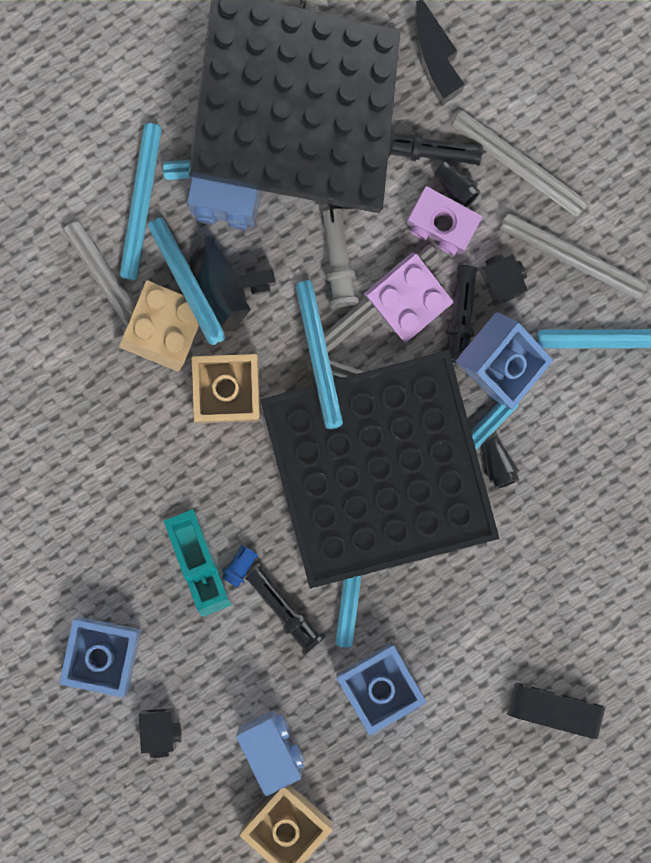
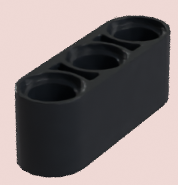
(556, 711)

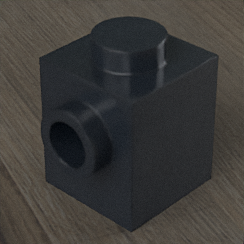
(504, 278)
(159, 732)

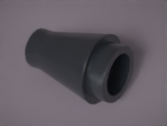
(457, 184)
(500, 466)

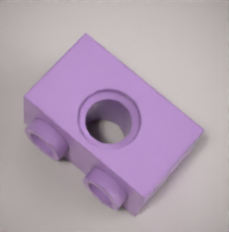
(434, 205)

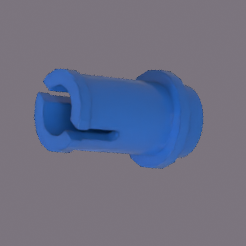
(239, 566)

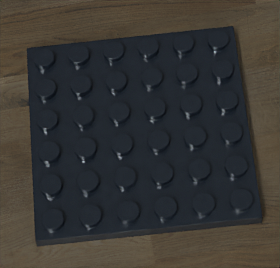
(296, 103)
(388, 481)

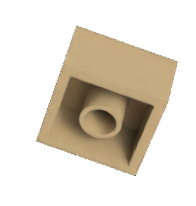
(160, 327)
(226, 388)
(286, 827)

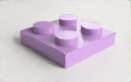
(408, 297)

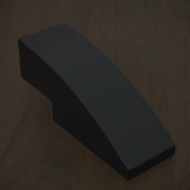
(435, 54)
(219, 284)

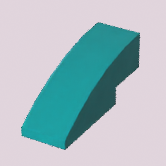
(197, 563)

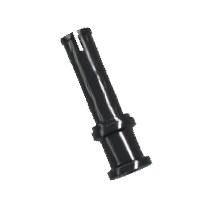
(416, 146)
(460, 329)
(258, 579)

